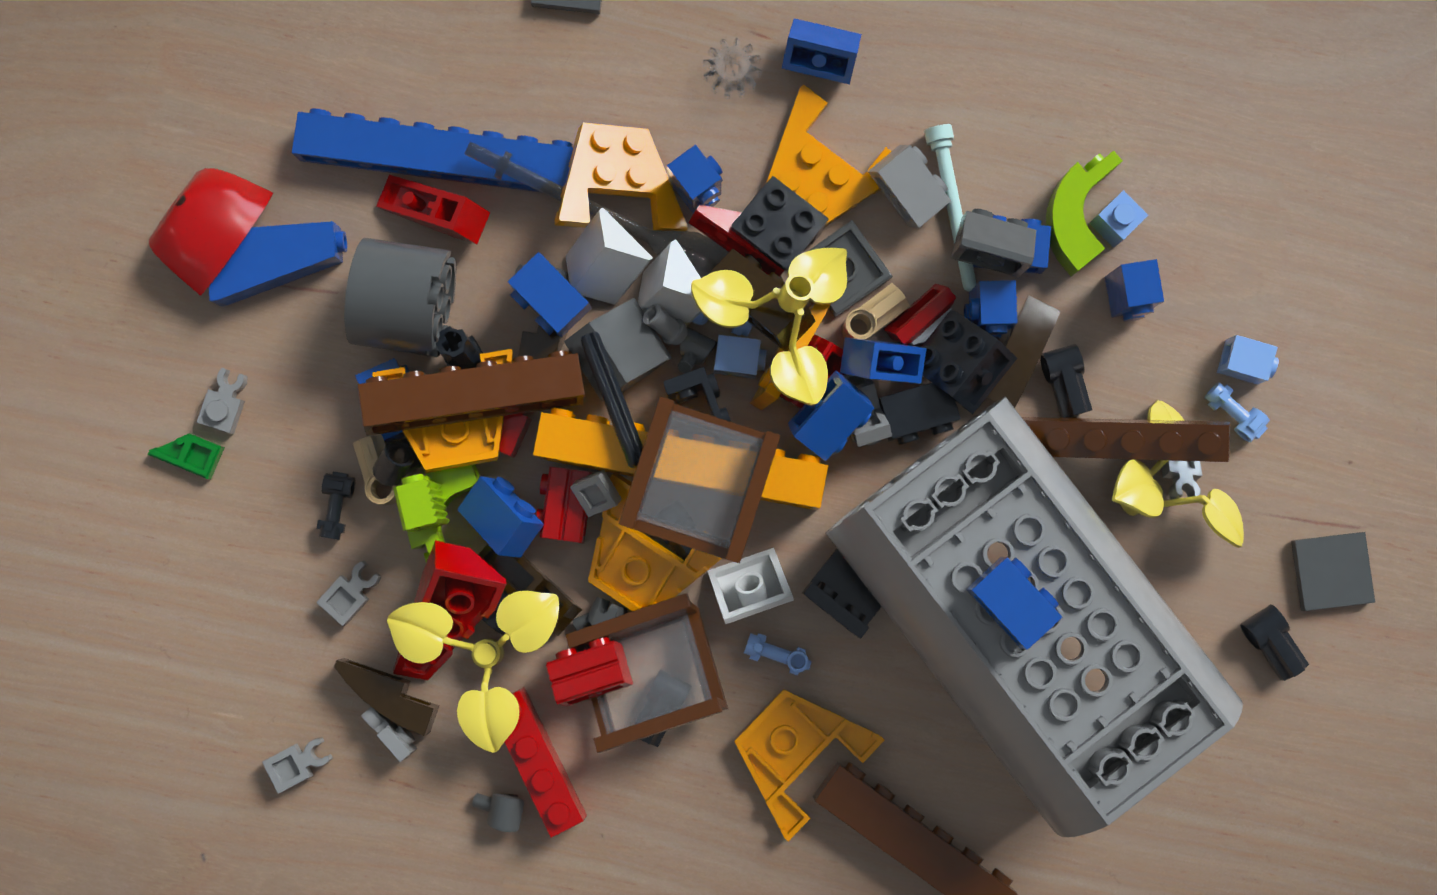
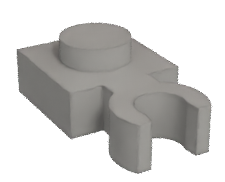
(222, 408)
(1184, 477)
(346, 596)
(395, 738)
(293, 765)

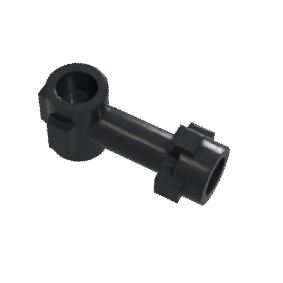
(337, 486)

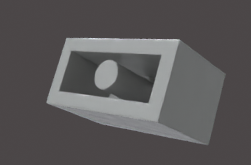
(910, 185)

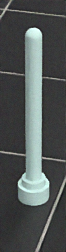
(940, 140)

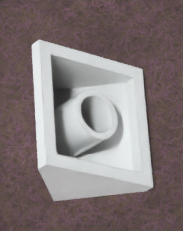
(605, 260)
(669, 284)
(750, 586)

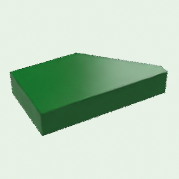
(190, 454)

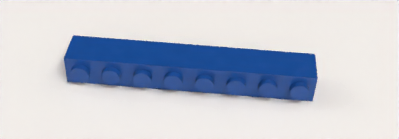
(422, 149)

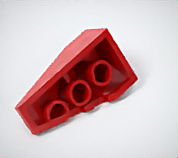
(463, 587)

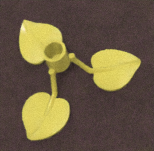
(812, 276)
(1142, 494)
(486, 714)

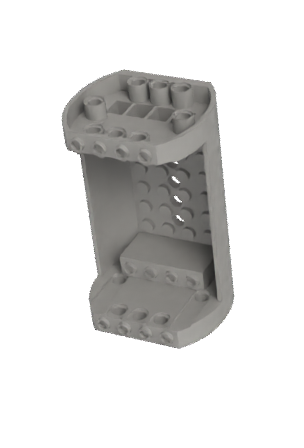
(1068, 748)

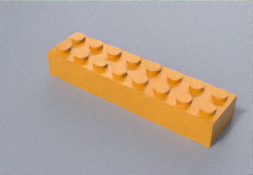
(596, 446)

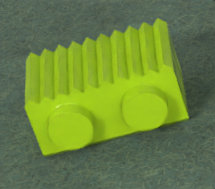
(420, 503)

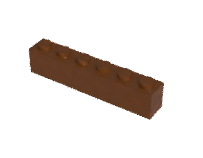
(471, 393)
(1133, 438)
(905, 836)

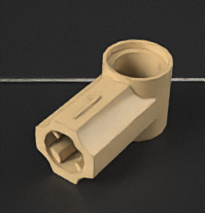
(877, 312)
(367, 453)

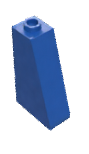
(277, 256)

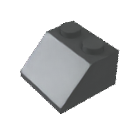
(994, 243)
(629, 343)

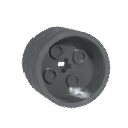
(399, 296)

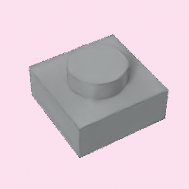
(596, 493)

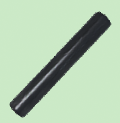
(613, 397)

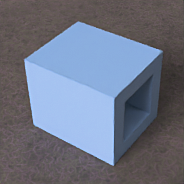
(1118, 219)
(739, 356)
(1248, 360)

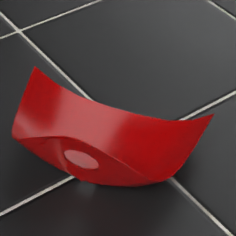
(208, 226)

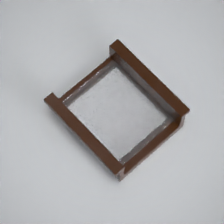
(699, 480)
(669, 671)

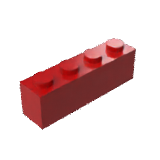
(543, 770)

